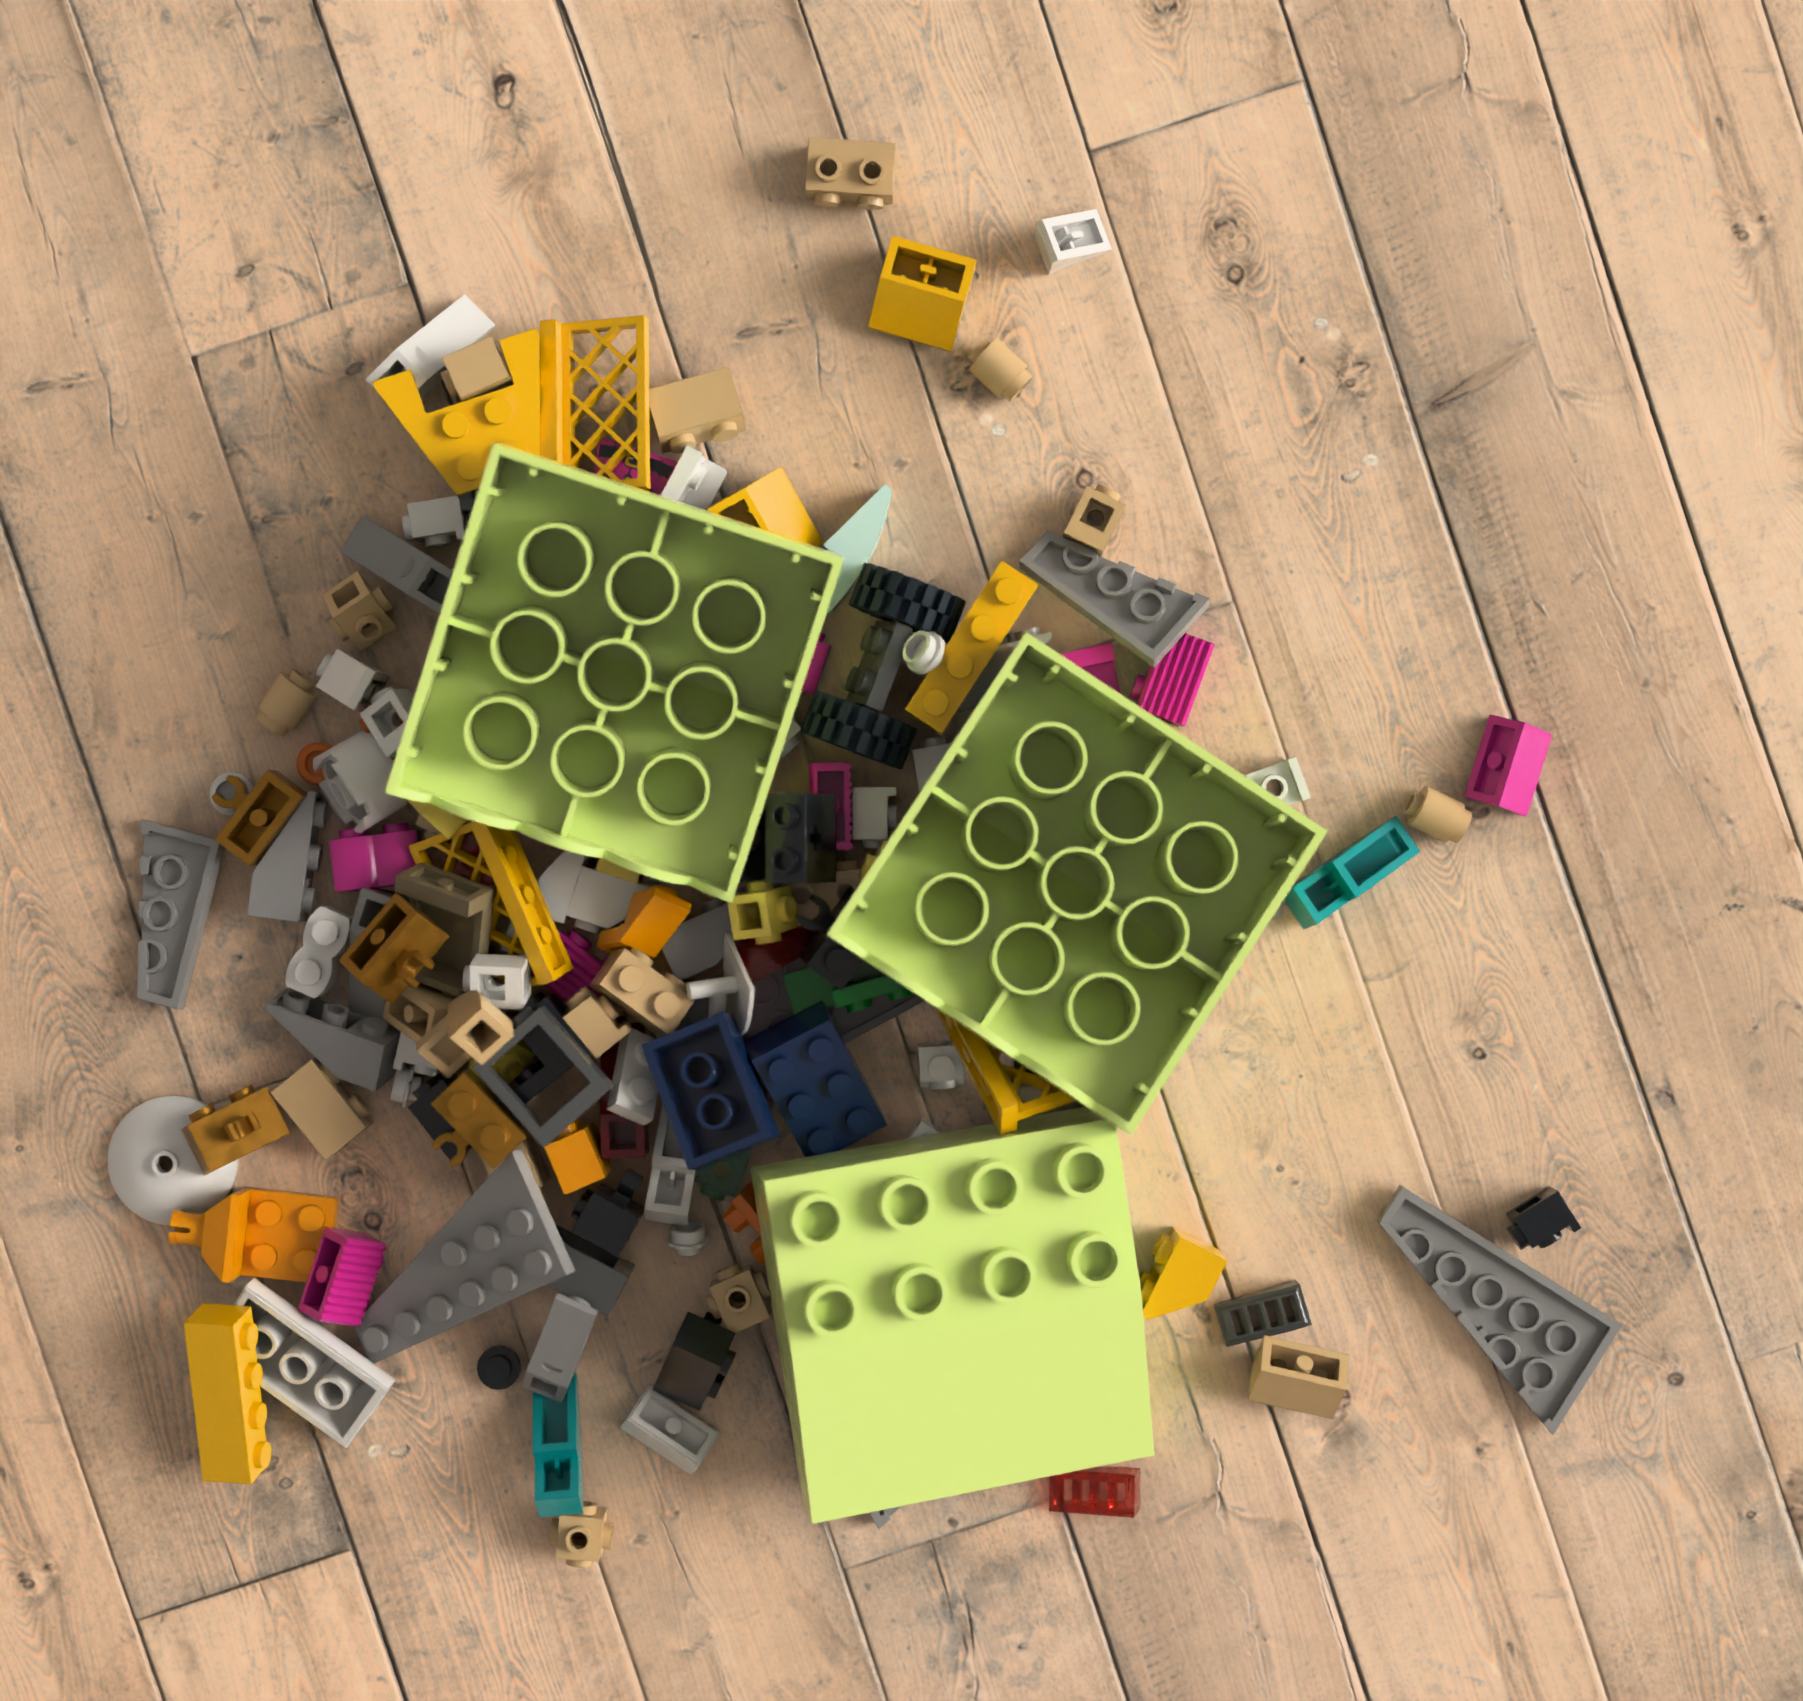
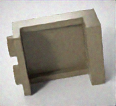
(460, 910)

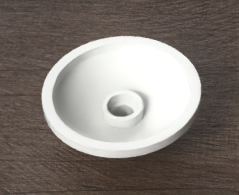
(135, 1157)

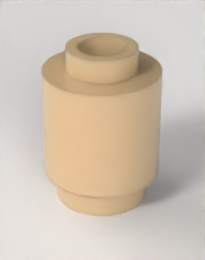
(999, 369)
(286, 702)
(1437, 815)

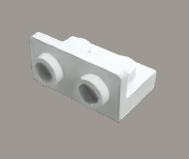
(695, 480)

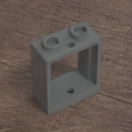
(599, 1085)
(598, 1273)

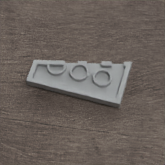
(1127, 605)
(175, 903)

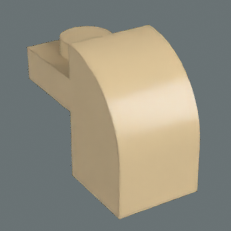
(468, 1030)

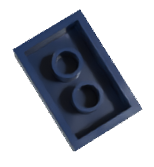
(815, 1082)
(710, 1091)

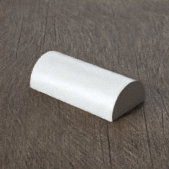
(313, 1367)

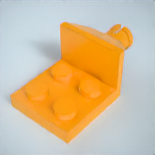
(258, 1233)

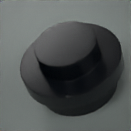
(498, 1367)

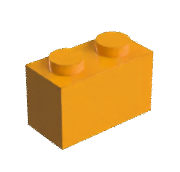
(577, 1156)

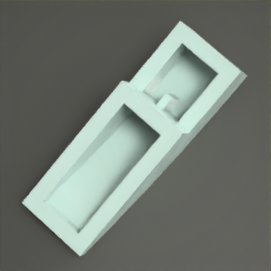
(857, 542)

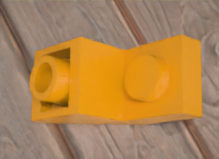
(649, 922)

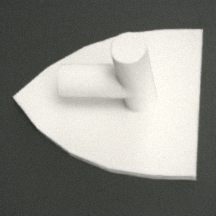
(731, 990)

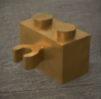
(258, 815)
(394, 949)
(478, 1121)
(234, 1129)

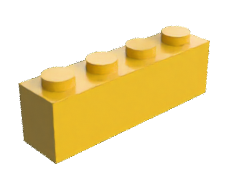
(971, 647)
(227, 1393)

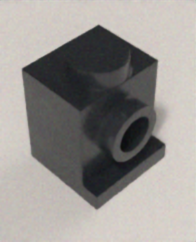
(1541, 1220)

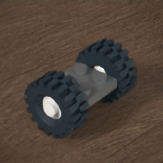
(906, 608)

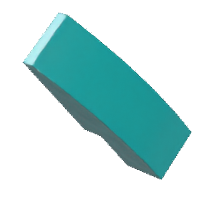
(1350, 873)
(558, 1454)

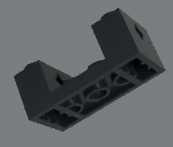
(795, 841)
(531, 1082)

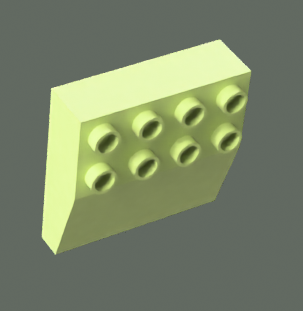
(613, 672)
(1077, 883)
(956, 1311)

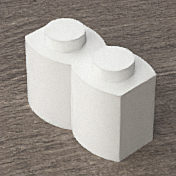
(316, 965)

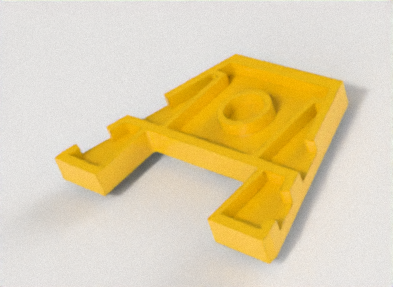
(463, 434)

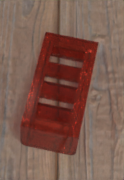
(766, 958)
(1094, 1505)

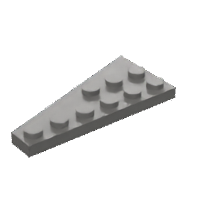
(480, 1259)
(1520, 1319)

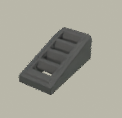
(1282, 1325)

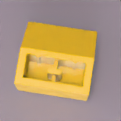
(922, 293)
(772, 506)
(1181, 1273)

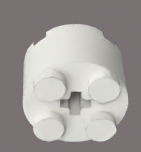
(357, 781)

